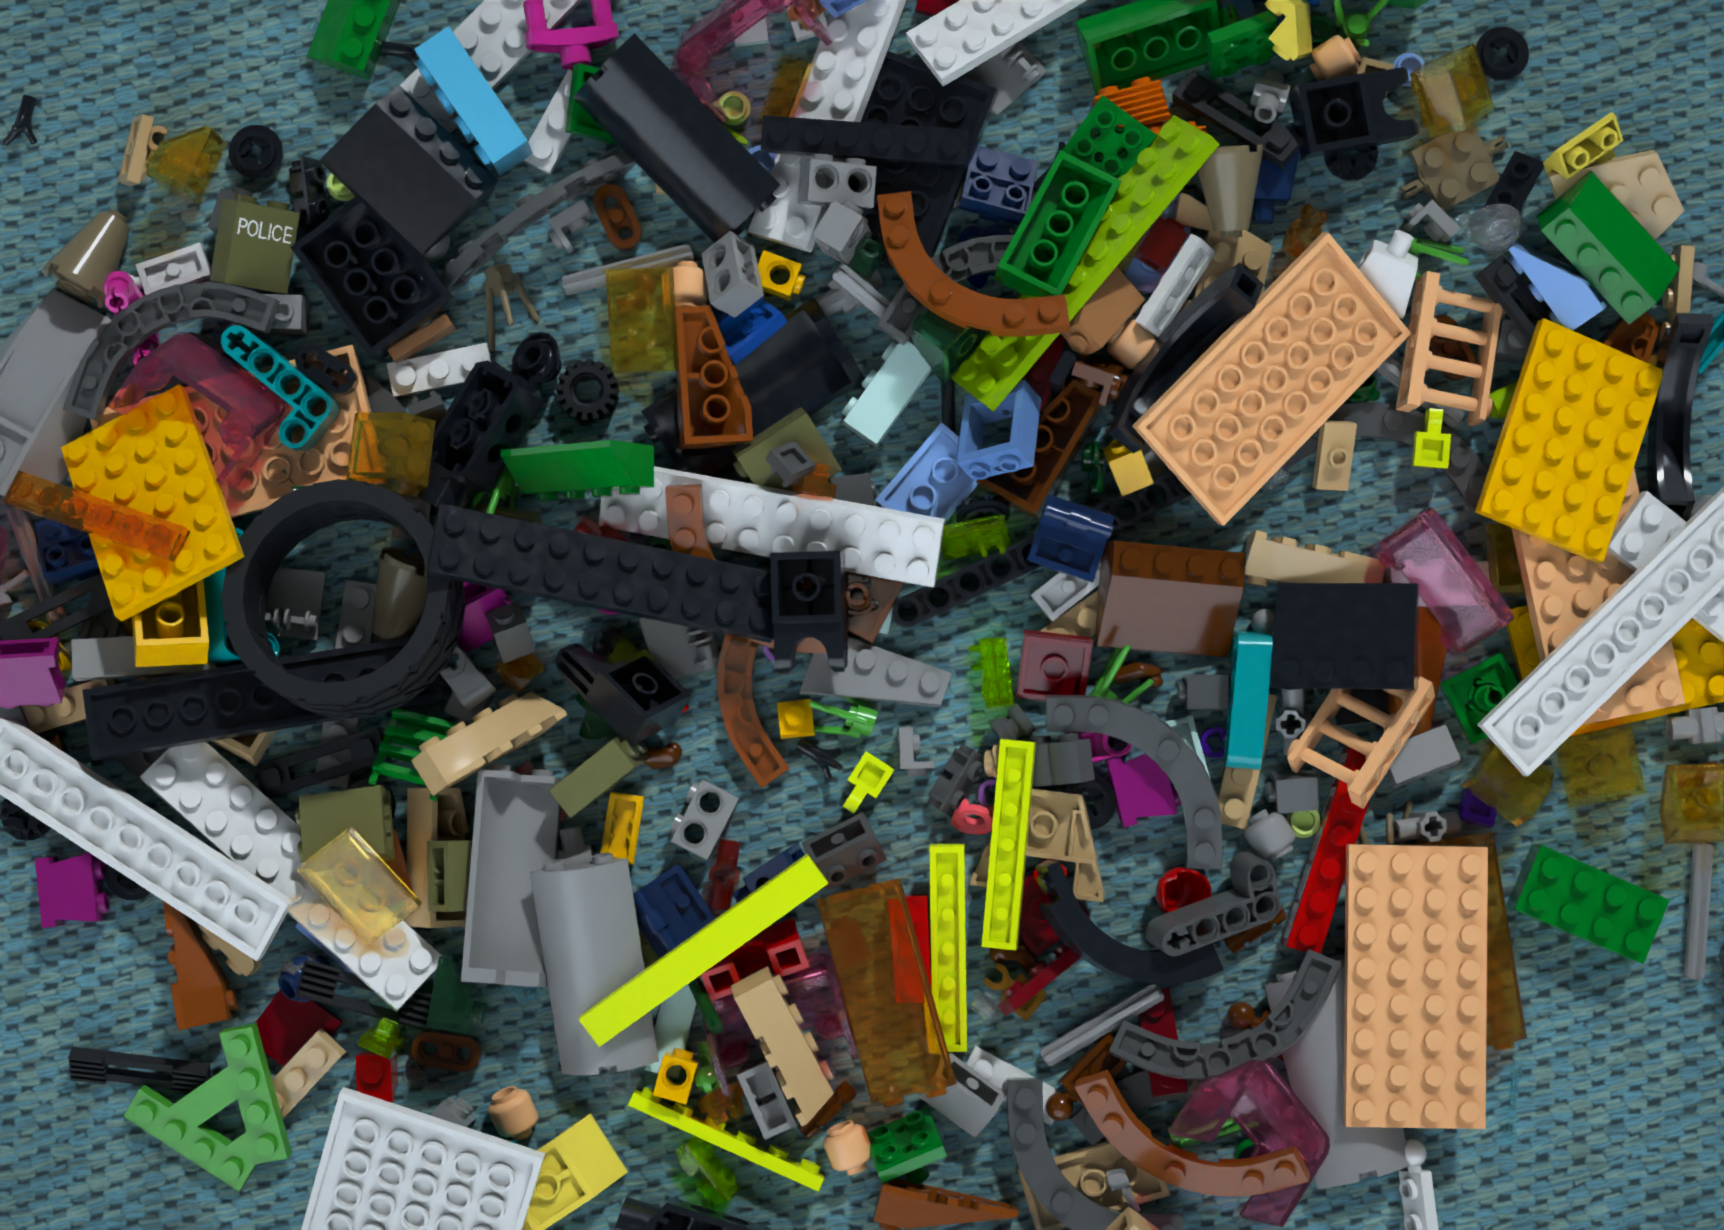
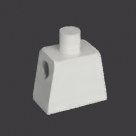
(1391, 270)

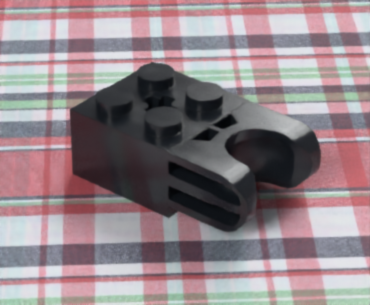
(1358, 109)
(802, 617)
(623, 685)

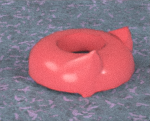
(970, 825)

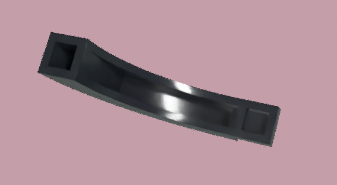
(1179, 345)
(1670, 418)
(1106, 953)

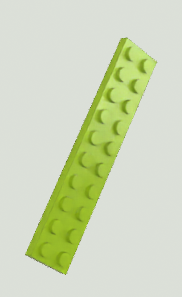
(1138, 202)

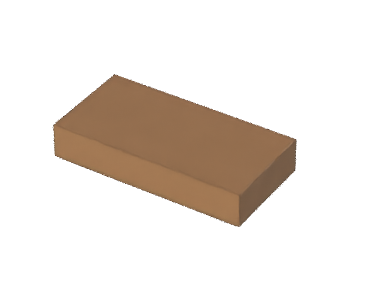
(422, 339)

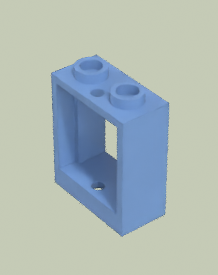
(1019, 453)

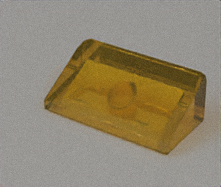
(787, 88)

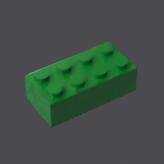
(1587, 903)

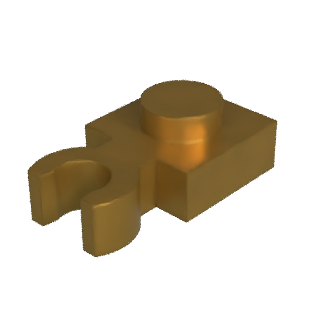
(1026, 1009)

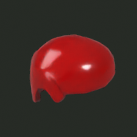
(1181, 888)

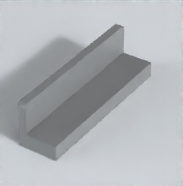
(116, 659)

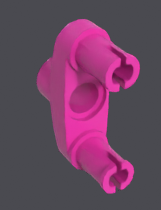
(570, 43)
(120, 293)

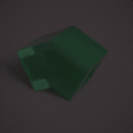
(867, 257)

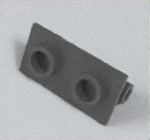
(967, 768)

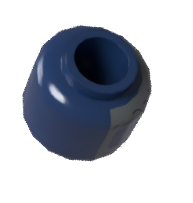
(291, 972)

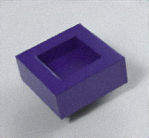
(1476, 811)

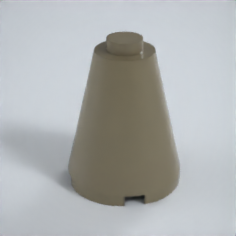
(1230, 187)
(90, 257)
(398, 594)

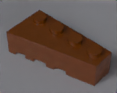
(1059, 438)

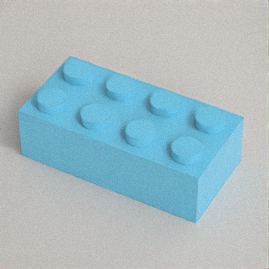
(469, 95)

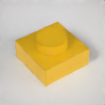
(795, 719)

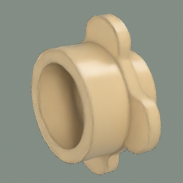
(991, 761)

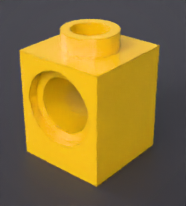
(769, 264)
(1127, 468)
(676, 1091)

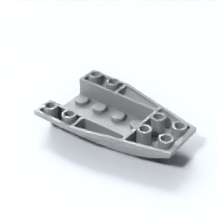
(34, 384)

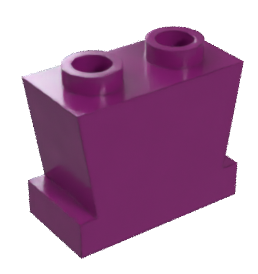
(478, 602)
(30, 672)
(1141, 789)
(71, 889)

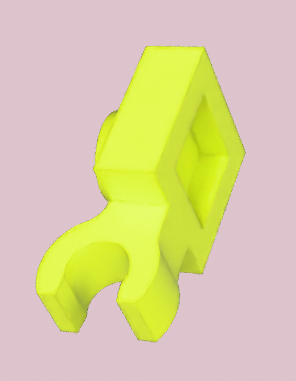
(1432, 447)
(868, 778)

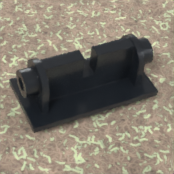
(309, 178)
(1516, 181)

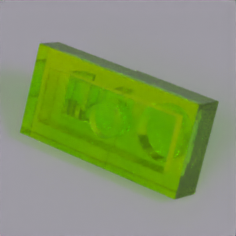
(975, 536)
(996, 671)
(383, 1039)

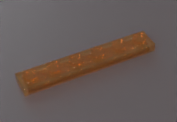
(97, 516)

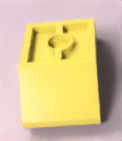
(1293, 34)
(1588, 147)
(573, 1172)

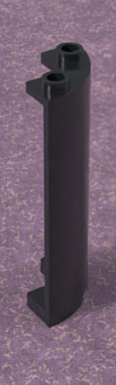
(676, 140)
(790, 370)

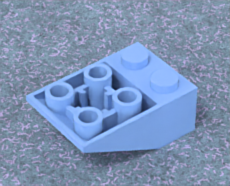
(1560, 285)

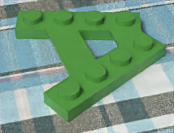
(245, 1080)

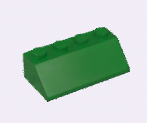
(353, 34)
(1145, 40)
(1056, 228)
(1608, 247)
(582, 469)

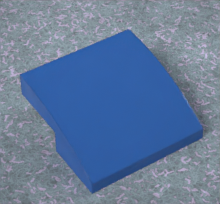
(749, 328)

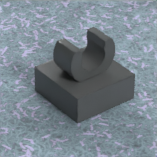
(430, 408)
(790, 463)

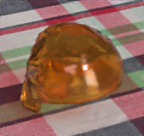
(1303, 232)

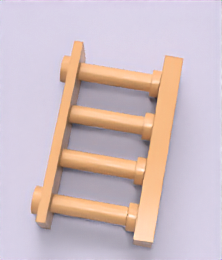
(1419, 359)
(1379, 754)

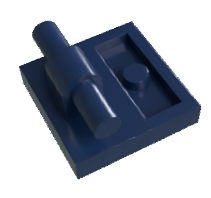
(998, 186)
(1070, 538)
(65, 553)
(670, 910)

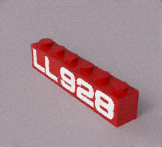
(1325, 864)

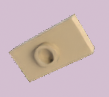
(1334, 455)

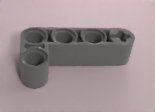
(1177, 931)

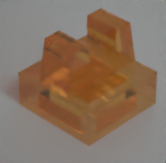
(816, 483)
(520, 671)
(716, 1103)

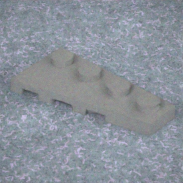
(876, 676)

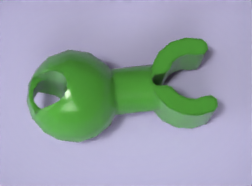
(705, 1077)

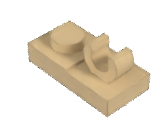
(135, 153)

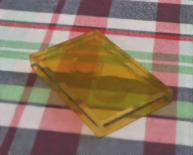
(641, 319)
(359, 886)

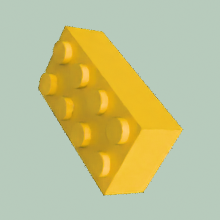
(173, 630)

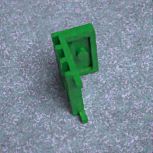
(411, 731)

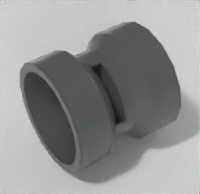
(1012, 725)

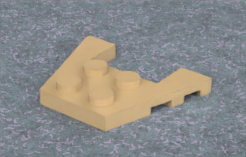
(1638, 184)
(1246, 250)
(1058, 832)

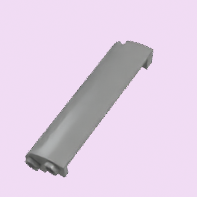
(511, 836)
(588, 953)
(1316, 1078)

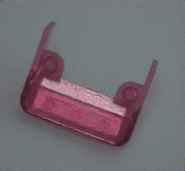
(722, 27)
(251, 405)
(1447, 580)
(815, 995)
(1268, 1116)

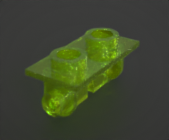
(717, 1181)

